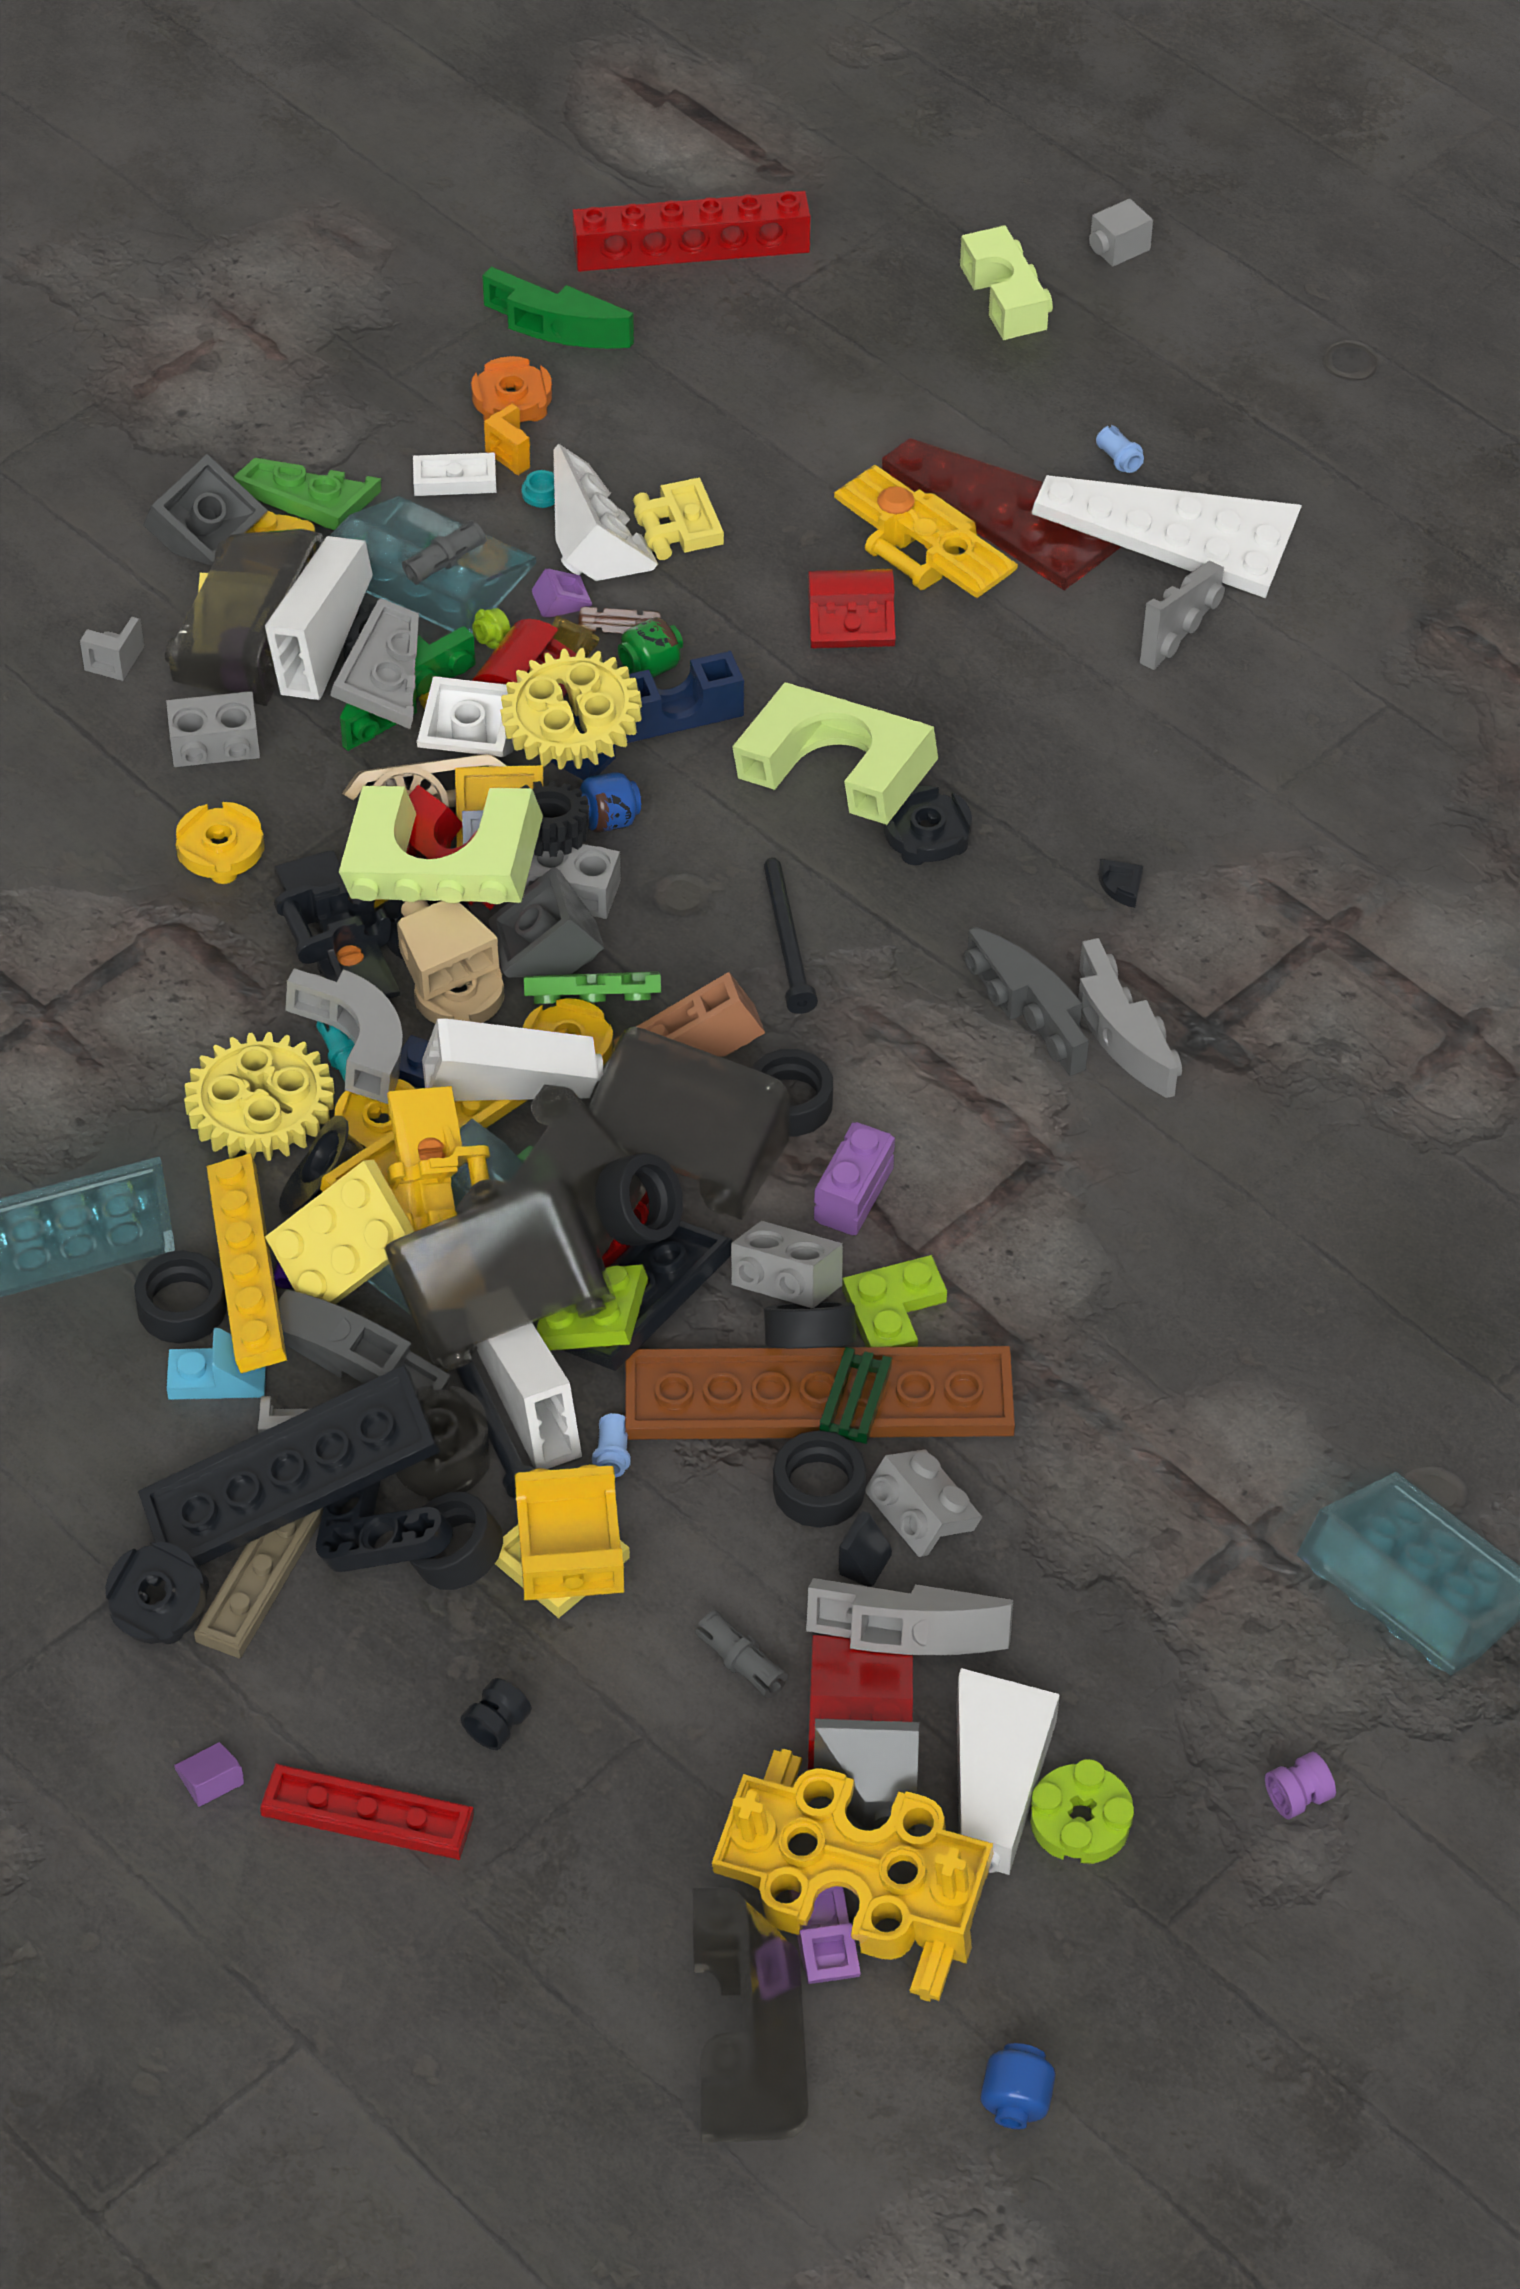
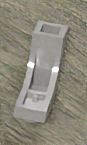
(361, 1014)

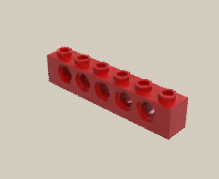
(691, 231)

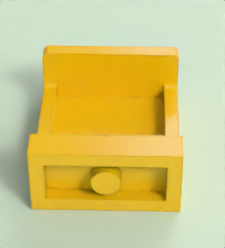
(569, 1532)

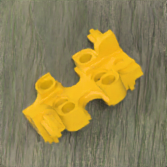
(931, 1908)

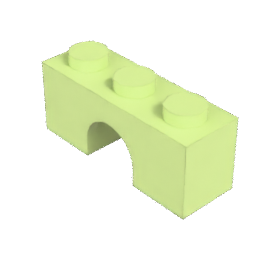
(1016, 297)

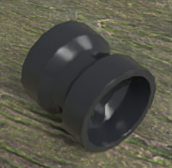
(495, 1714)

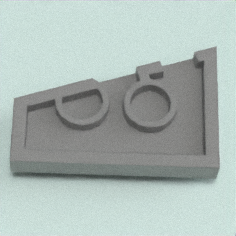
(1179, 613)
(382, 665)

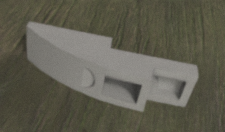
(1122, 1027)
(909, 1623)

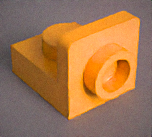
(507, 439)

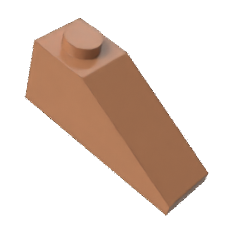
(710, 1019)

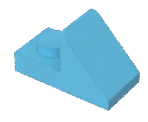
(212, 1373)

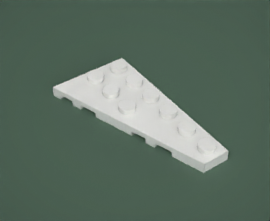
(1177, 526)

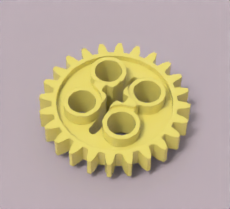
(544, 723)
(259, 1096)

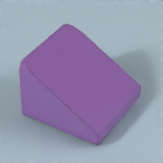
(559, 593)
(210, 1773)

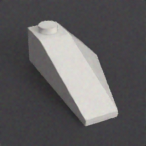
(591, 526)

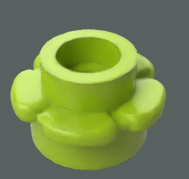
(490, 627)

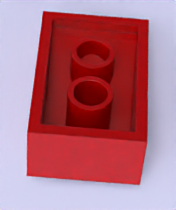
(857, 1685)

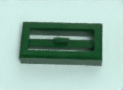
(864, 1365)

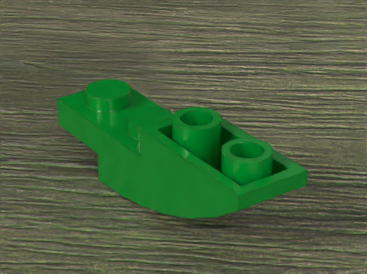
(560, 318)
(443, 658)

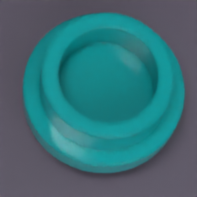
(539, 489)

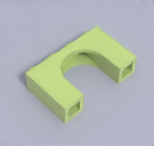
(805, 720)
(485, 870)

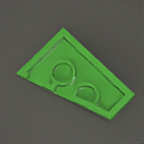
(310, 496)

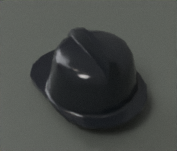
(327, 1152)

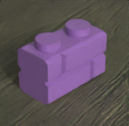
(854, 1178)

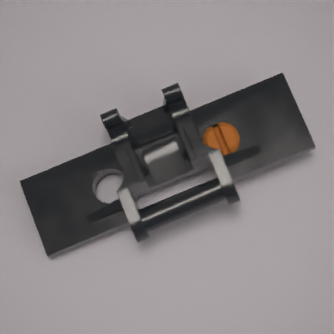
(349, 926)

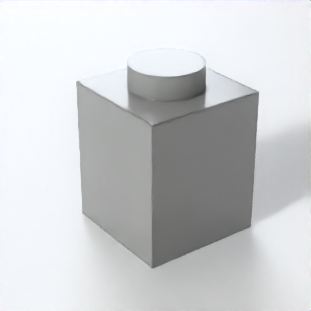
(1121, 232)

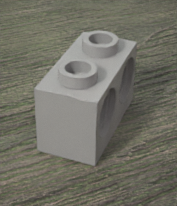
(213, 729)
(590, 871)
(787, 1264)

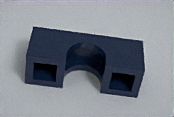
(707, 696)

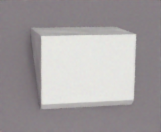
(464, 718)

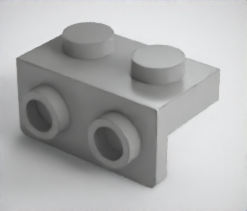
(920, 1500)

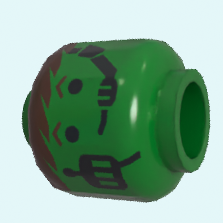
(650, 647)

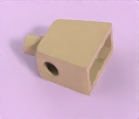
(444, 946)

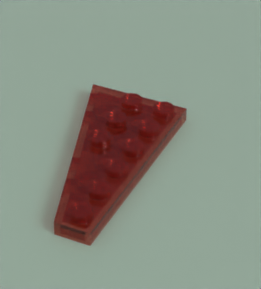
(1001, 509)

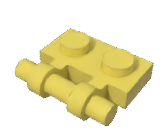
(690, 515)

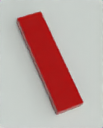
(367, 1811)

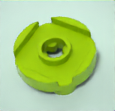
(1086, 1786)

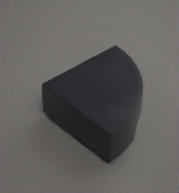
(1121, 881)

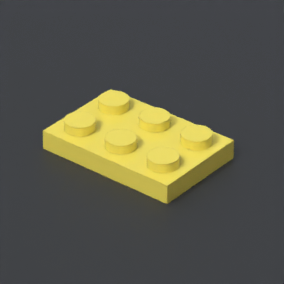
(340, 1235)

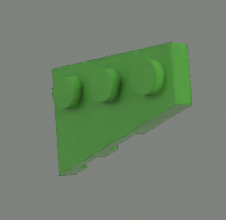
(592, 987)

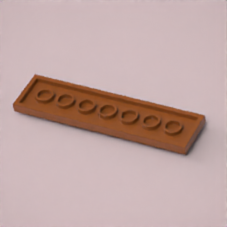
(786, 1391)

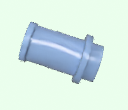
(1126, 455)
(612, 1444)

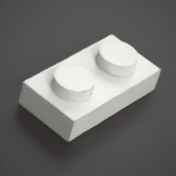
(454, 474)

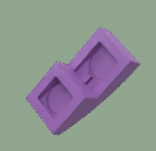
(826, 1940)

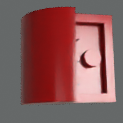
(851, 608)
(524, 642)

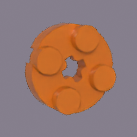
(531, 387)

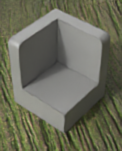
(111, 652)

